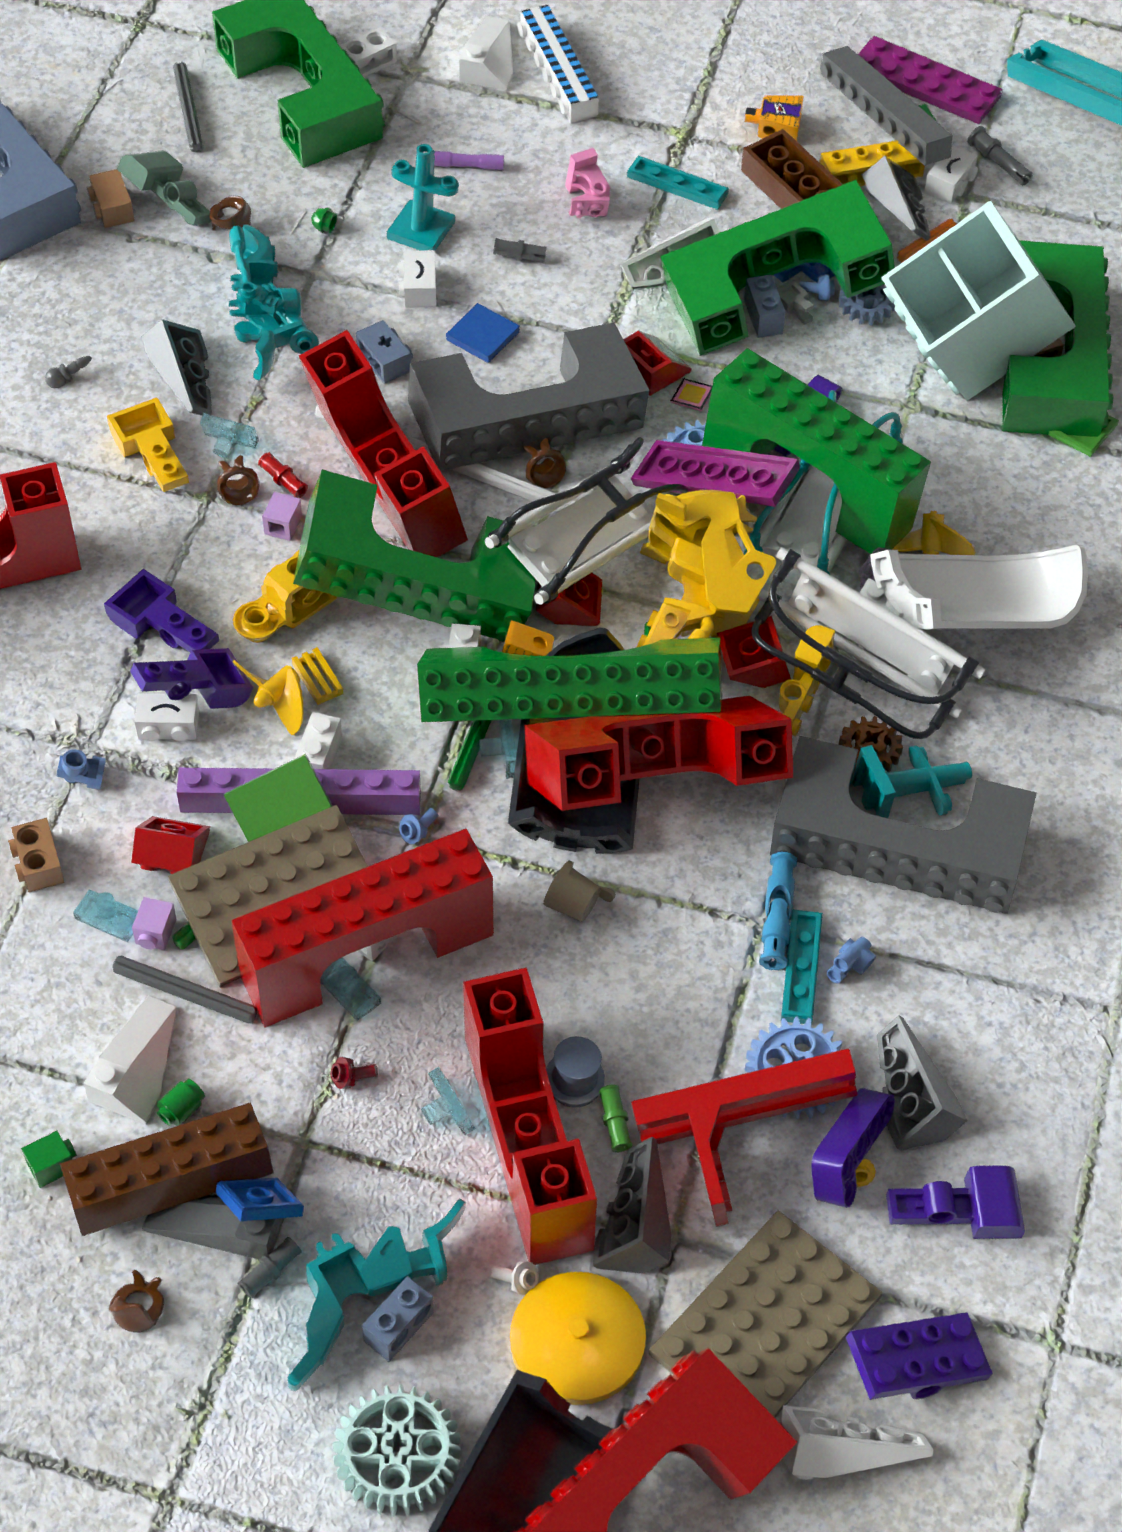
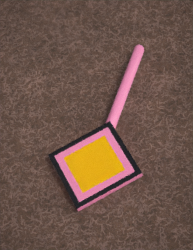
(692, 394)

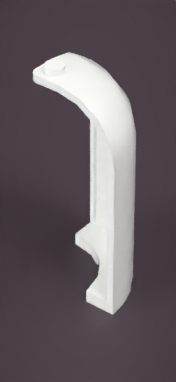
(982, 590)

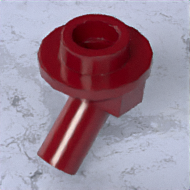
(344, 1073)

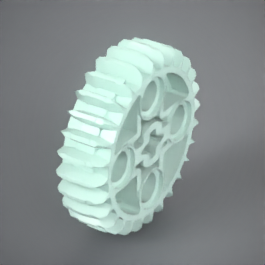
(405, 1463)

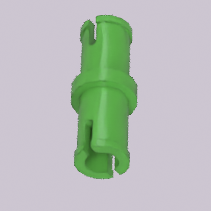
(615, 1118)

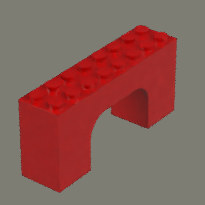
(406, 479)
(35, 527)
(586, 758)
(293, 941)
(540, 1167)
(693, 1413)

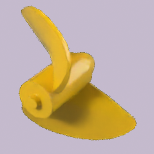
(935, 538)
(283, 693)

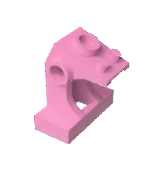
(591, 181)

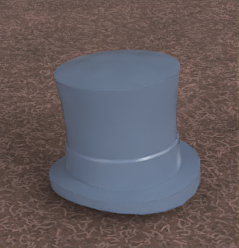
(576, 1072)

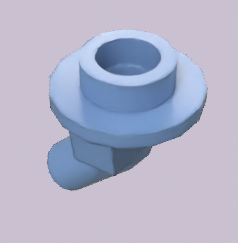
(824, 287)
(415, 829)

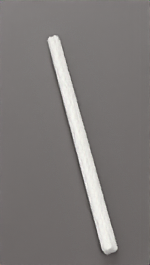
(490, 476)

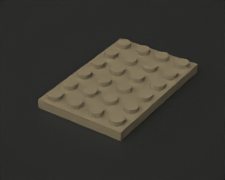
(258, 876)
(772, 1313)

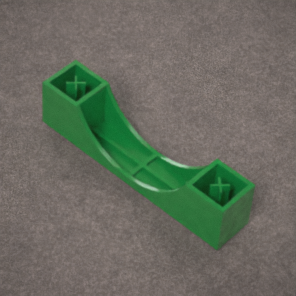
(634, 681)

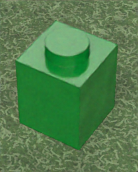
(45, 1156)

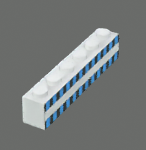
(558, 64)

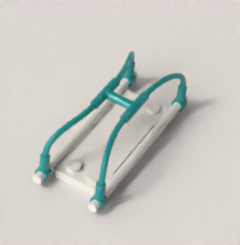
(812, 515)

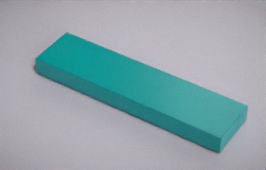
(677, 182)
(802, 966)

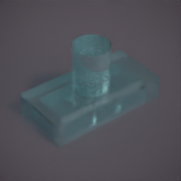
(227, 433)
(502, 746)
(106, 914)
(350, 989)
(446, 1104)

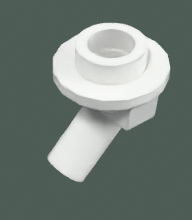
(523, 1277)

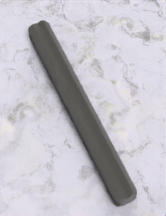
(188, 107)
(184, 989)

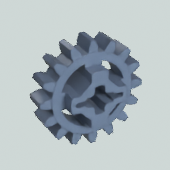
(867, 305)

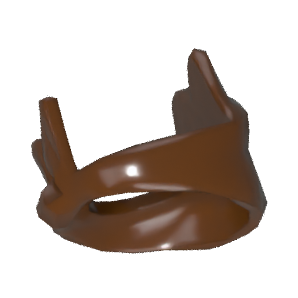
(239, 219)
(548, 472)
(241, 490)
(133, 1315)

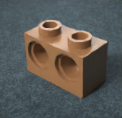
(35, 855)

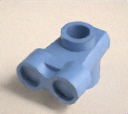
(76, 767)
(852, 955)

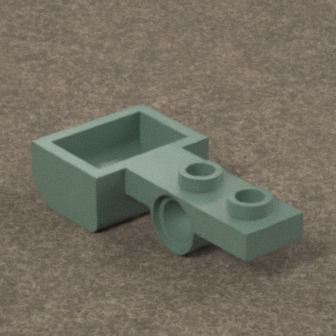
(161, 174)

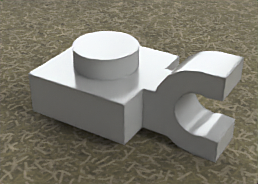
(796, 298)

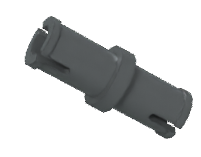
(519, 250)
(269, 1267)

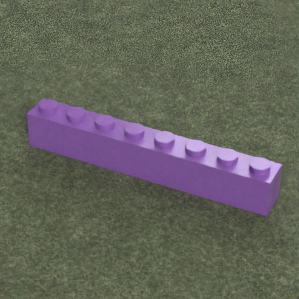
(351, 790)

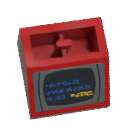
(655, 361)

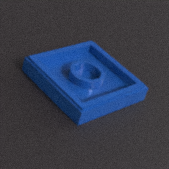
(482, 332)
(259, 1199)

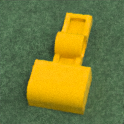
(147, 430)
(802, 684)

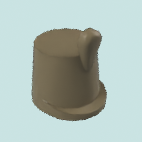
(574, 893)

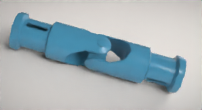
(776, 927)

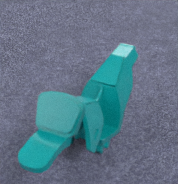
(346, 1272)

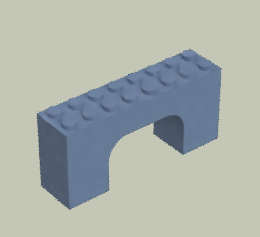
(34, 190)

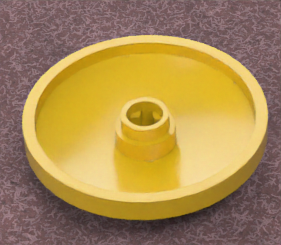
(579, 1336)

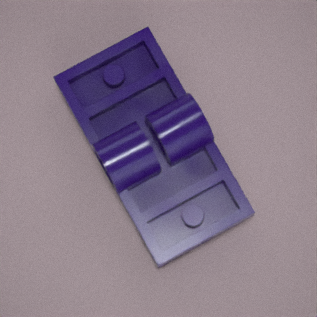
(918, 1356)

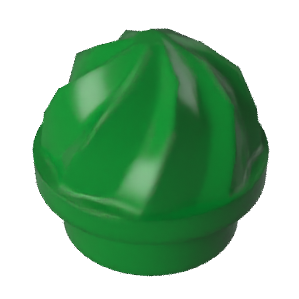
(324, 219)

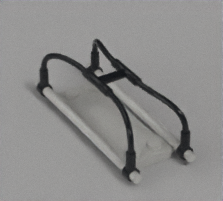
(583, 533)
(874, 628)

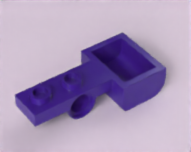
(151, 602)
(205, 669)
(987, 1203)

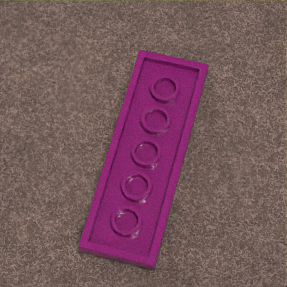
(931, 80)
(754, 475)

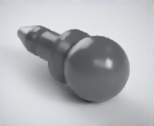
(57, 377)

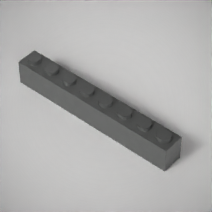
(886, 105)

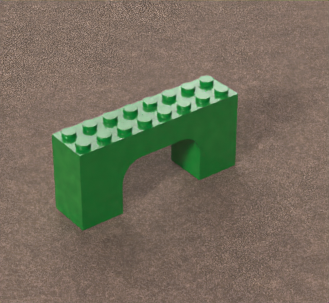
(339, 106)
(825, 229)
(1070, 389)
(877, 476)
(351, 561)

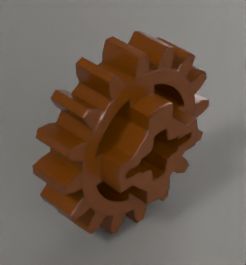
(874, 734)

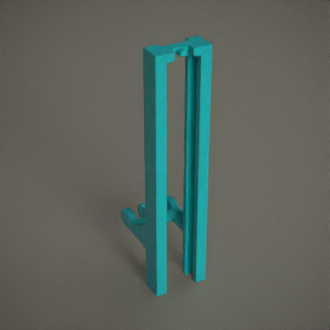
(1066, 89)

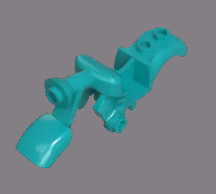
(271, 311)

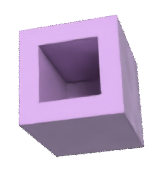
(282, 516)
(154, 923)

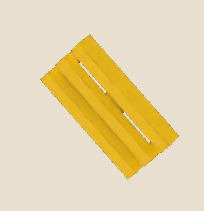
(308, 659)

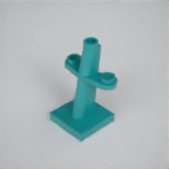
(420, 223)
(883, 786)

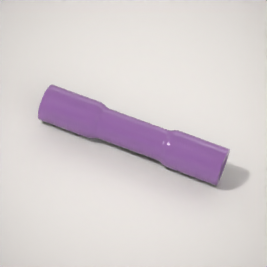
(481, 161)

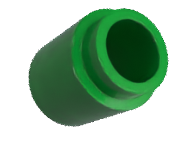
(180, 1102)

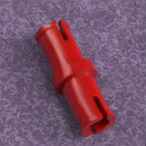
(283, 475)

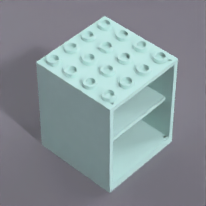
(976, 302)

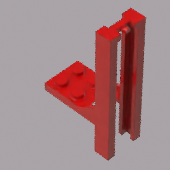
(740, 1099)

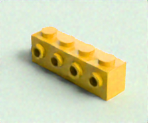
(853, 162)

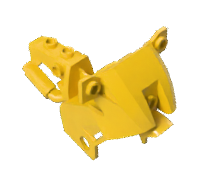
(699, 544)

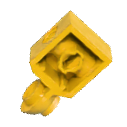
(279, 605)

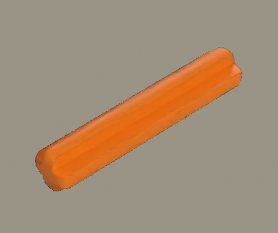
(920, 243)

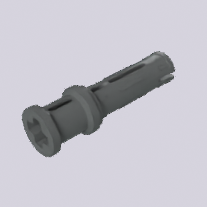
(992, 149)

